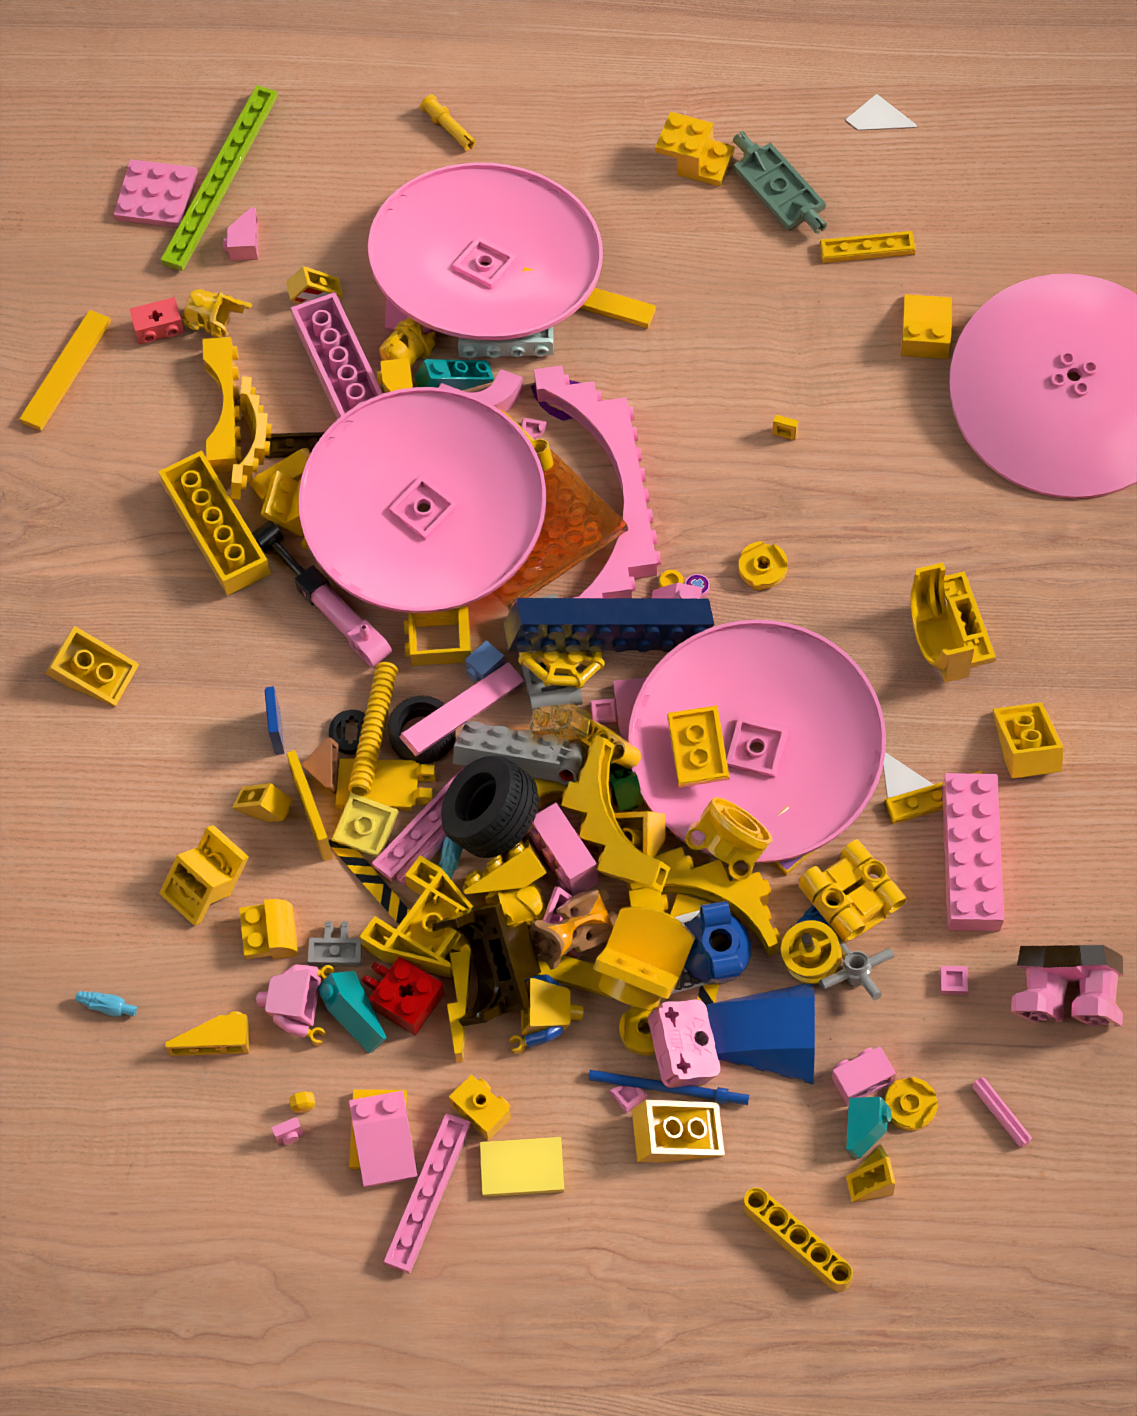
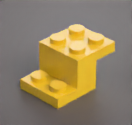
(695, 150)
(282, 503)
(203, 875)

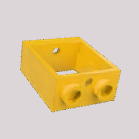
(438, 656)

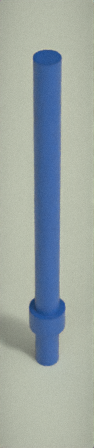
(721, 1095)

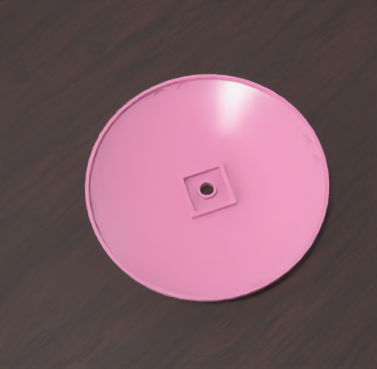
(451, 219)
(1016, 393)
(411, 451)
(775, 689)

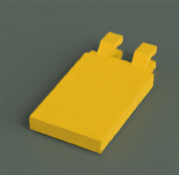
(393, 783)

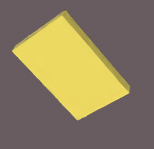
(522, 1167)

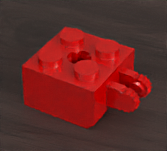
(399, 981)

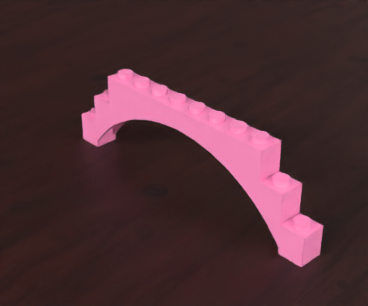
(611, 426)

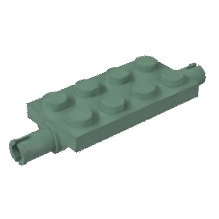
(778, 185)

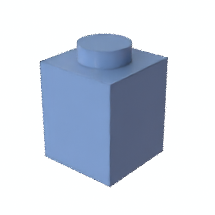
(483, 662)

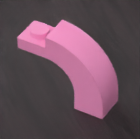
(502, 393)

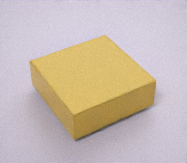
(785, 427)

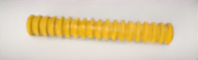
(373, 729)

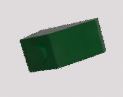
(625, 787)

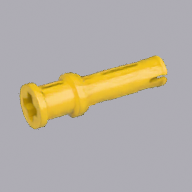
(441, 116)

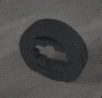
(343, 718)

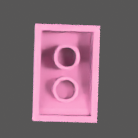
(383, 1139)

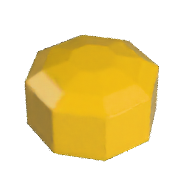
(302, 1102)

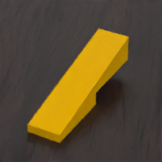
(461, 968)

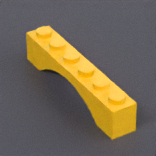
(222, 444)

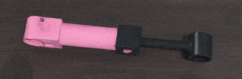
(316, 590)

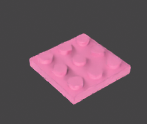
(155, 193)

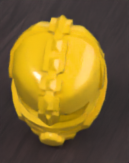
(211, 311)
(408, 342)
(519, 904)

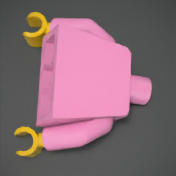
(294, 999)

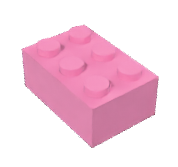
(563, 851)

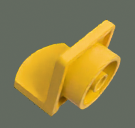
(643, 957)

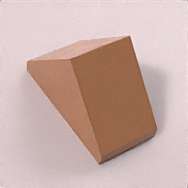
(324, 764)

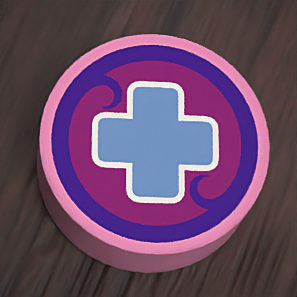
(700, 581)

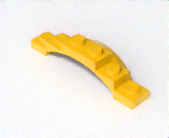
(259, 430)

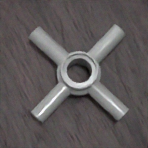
(857, 969)

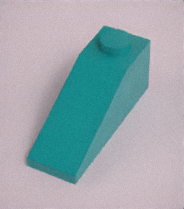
(350, 1006)

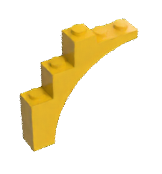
(592, 799)
(714, 883)

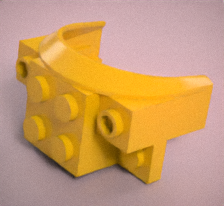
(953, 634)

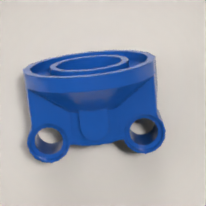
(705, 962)

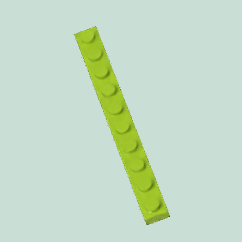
(219, 178)

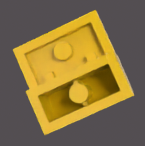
(269, 930)

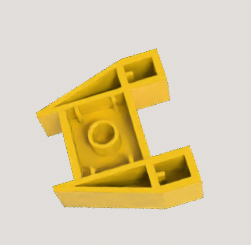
(414, 936)

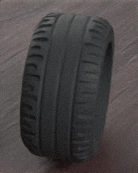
(409, 710)

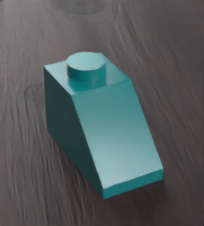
(866, 1123)

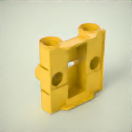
(861, 908)

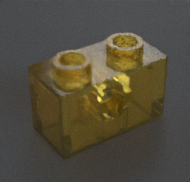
(561, 720)

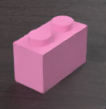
(863, 1074)

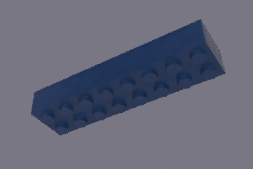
(604, 623)

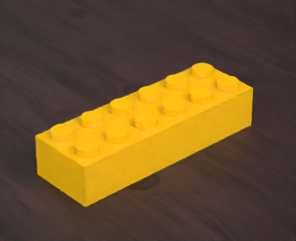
(214, 523)

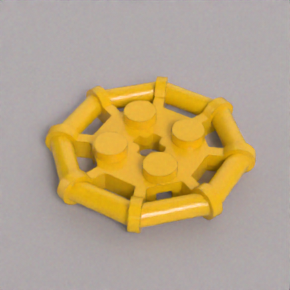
(562, 664)

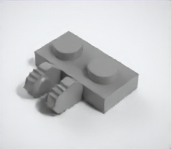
(335, 951)

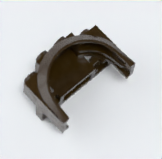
(502, 960)

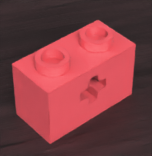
(156, 320)

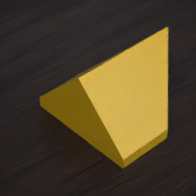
(872, 1177)

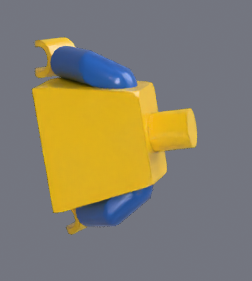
(548, 1013)

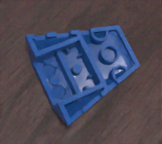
(768, 1031)

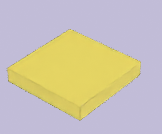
(365, 825)

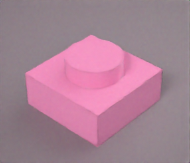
(287, 1132)

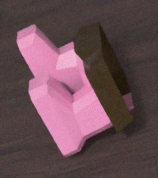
(1054, 966)

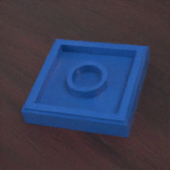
(274, 720)

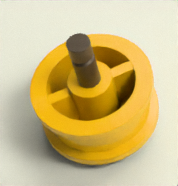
(811, 951)

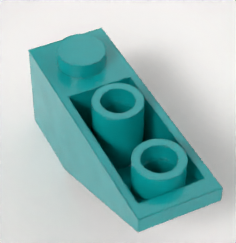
(454, 373)

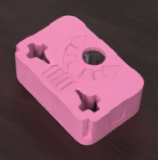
(683, 1043)

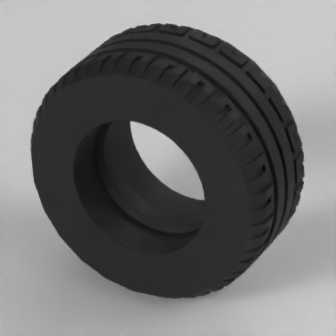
(489, 806)

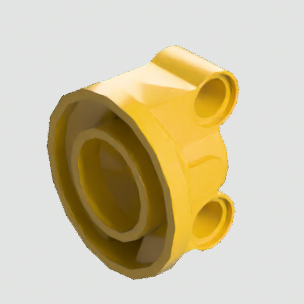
(730, 835)

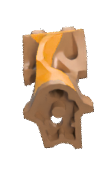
(586, 916)

